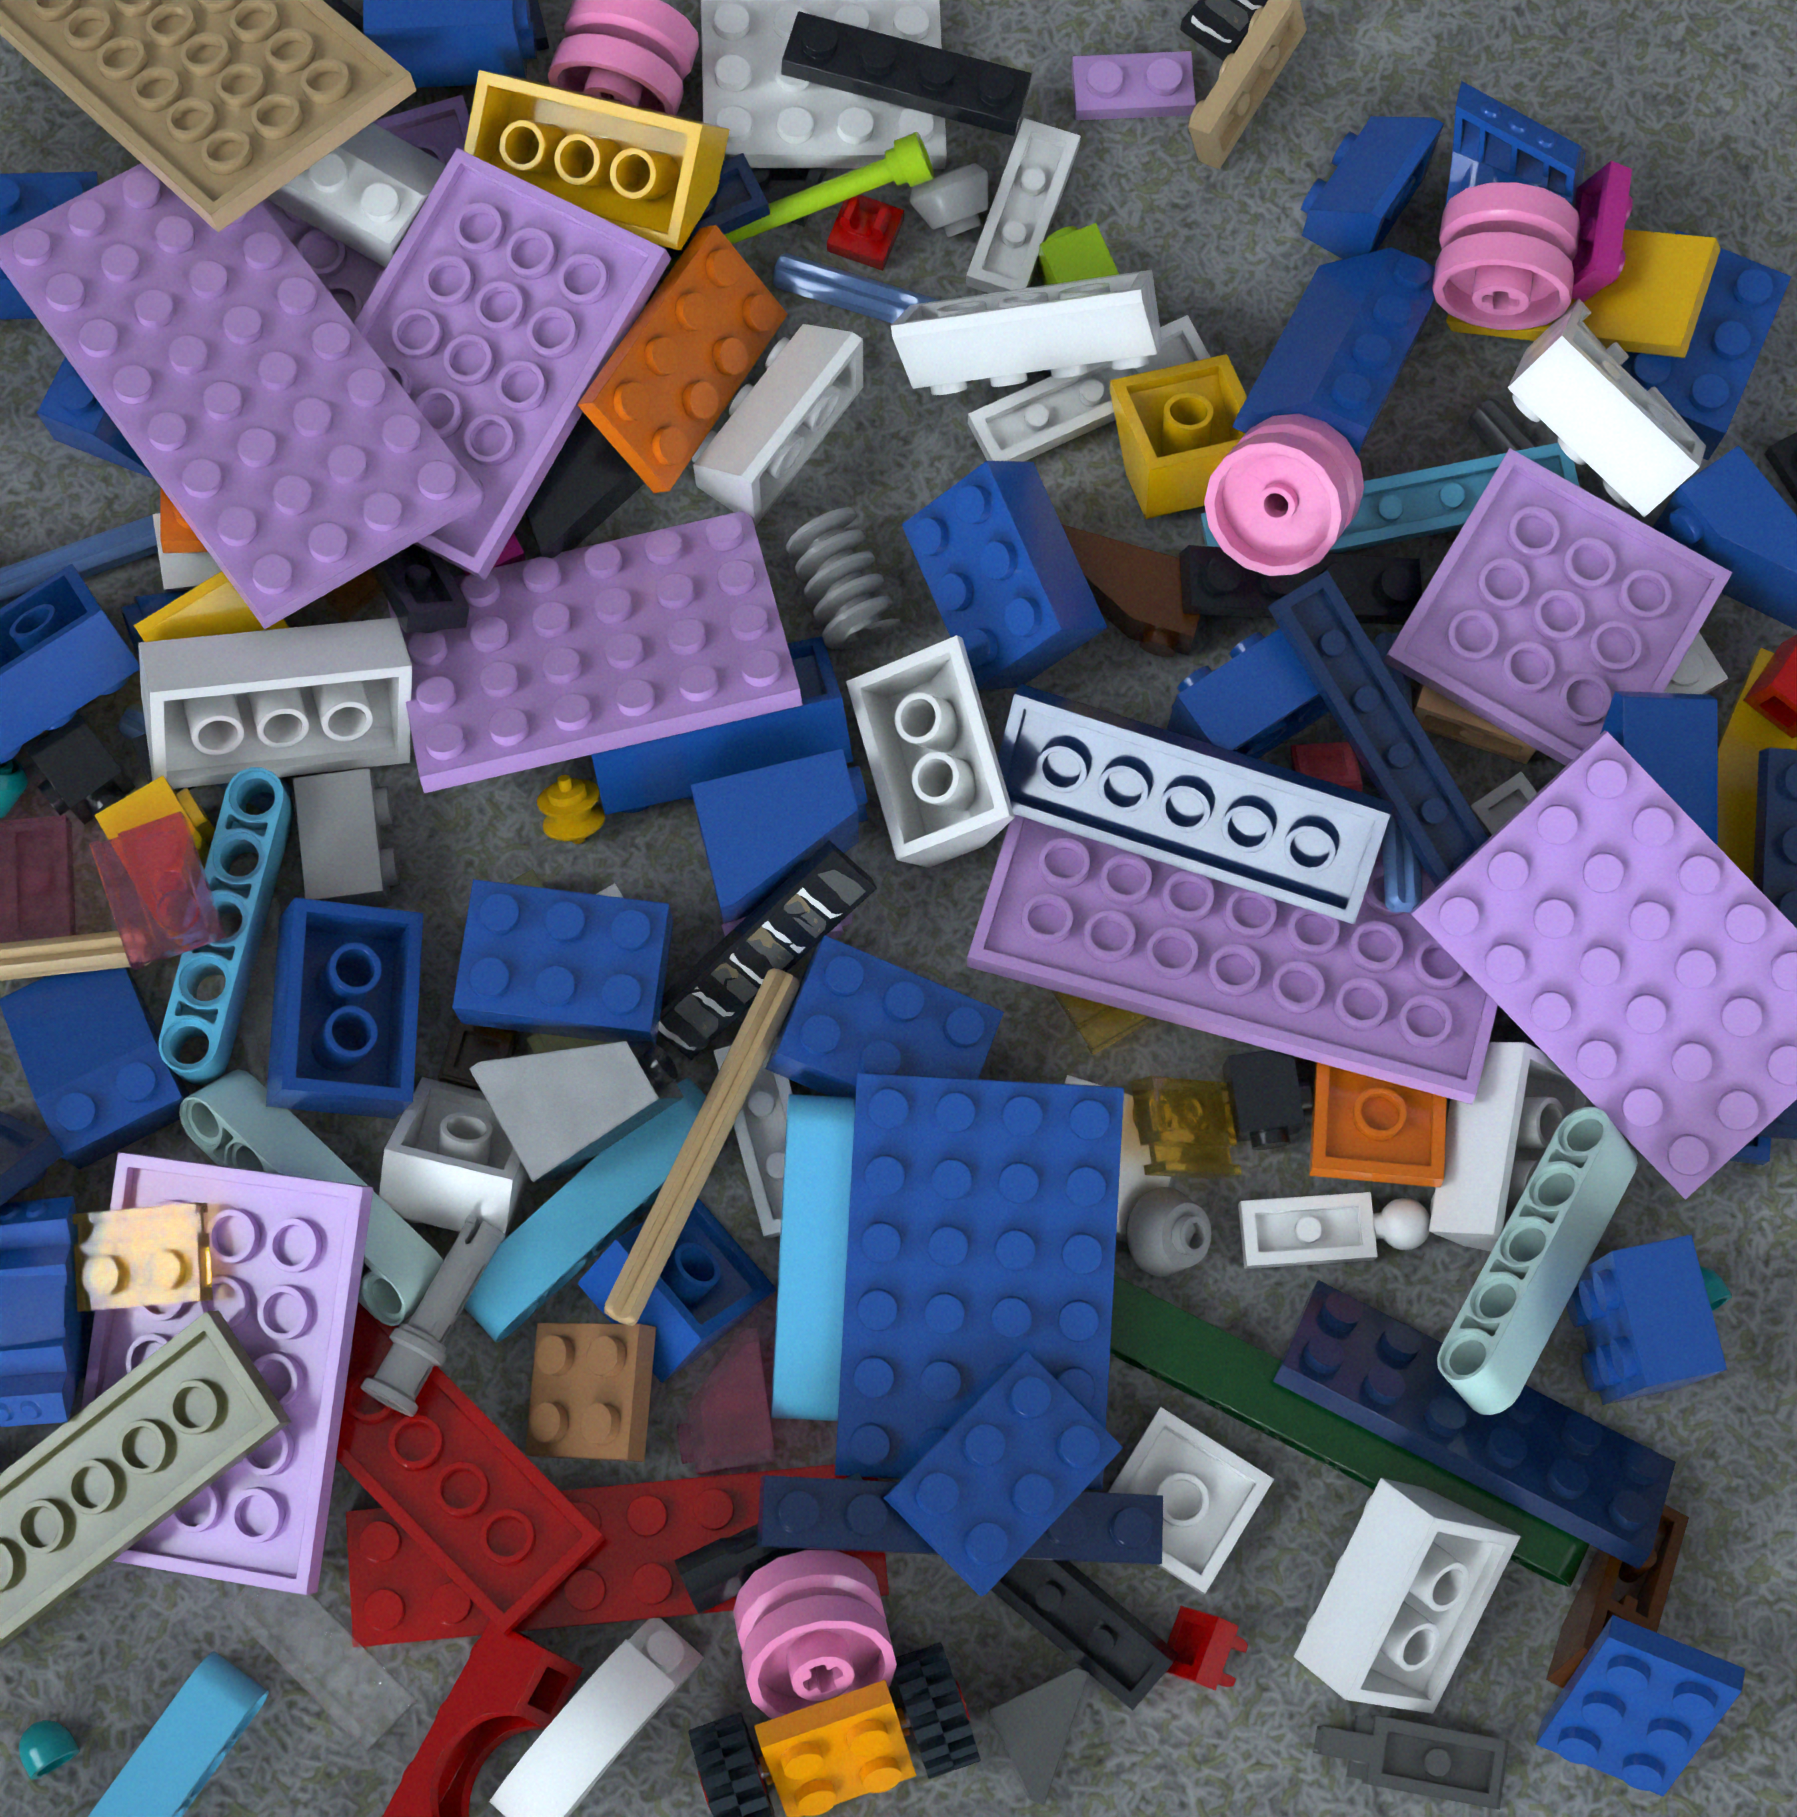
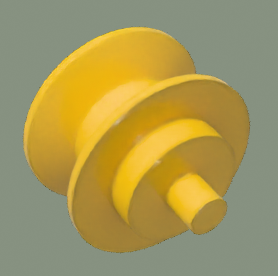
(571, 809)

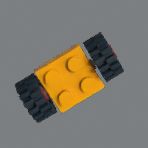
(838, 1745)

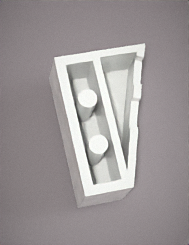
(1605, 414)

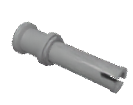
(420, 1342)

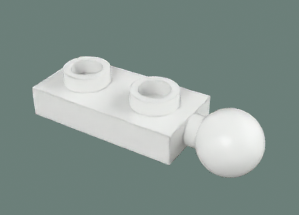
(1326, 1229)

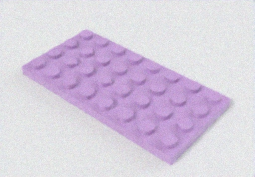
(238, 388)
(1234, 960)

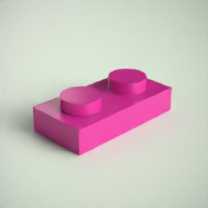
(1602, 211)

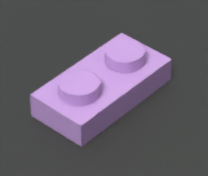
(1133, 85)

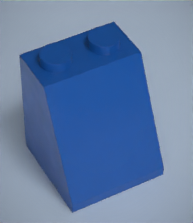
(453, 39)
(772, 821)

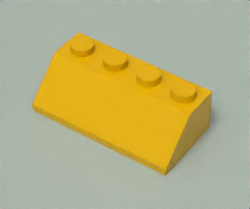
(600, 154)

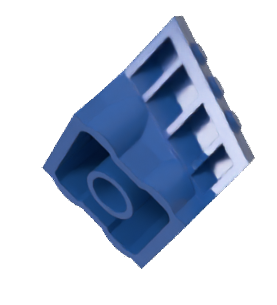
(1505, 147)
(40, 1327)

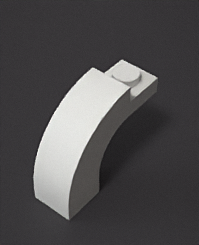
(598, 1723)

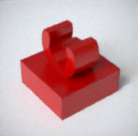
(865, 231)
(1203, 1648)

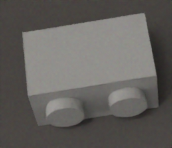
(344, 838)

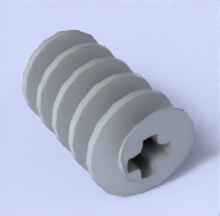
(837, 582)

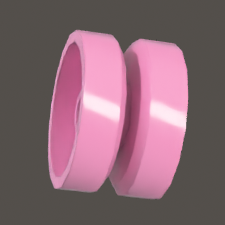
(626, 52)
(1506, 256)
(1284, 494)
(811, 1630)

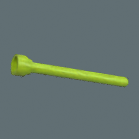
(901, 164)

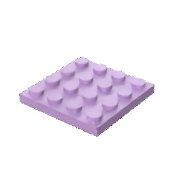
(1554, 610)

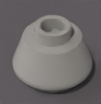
(953, 199)
(1167, 1232)

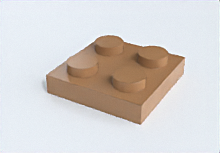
(590, 1391)

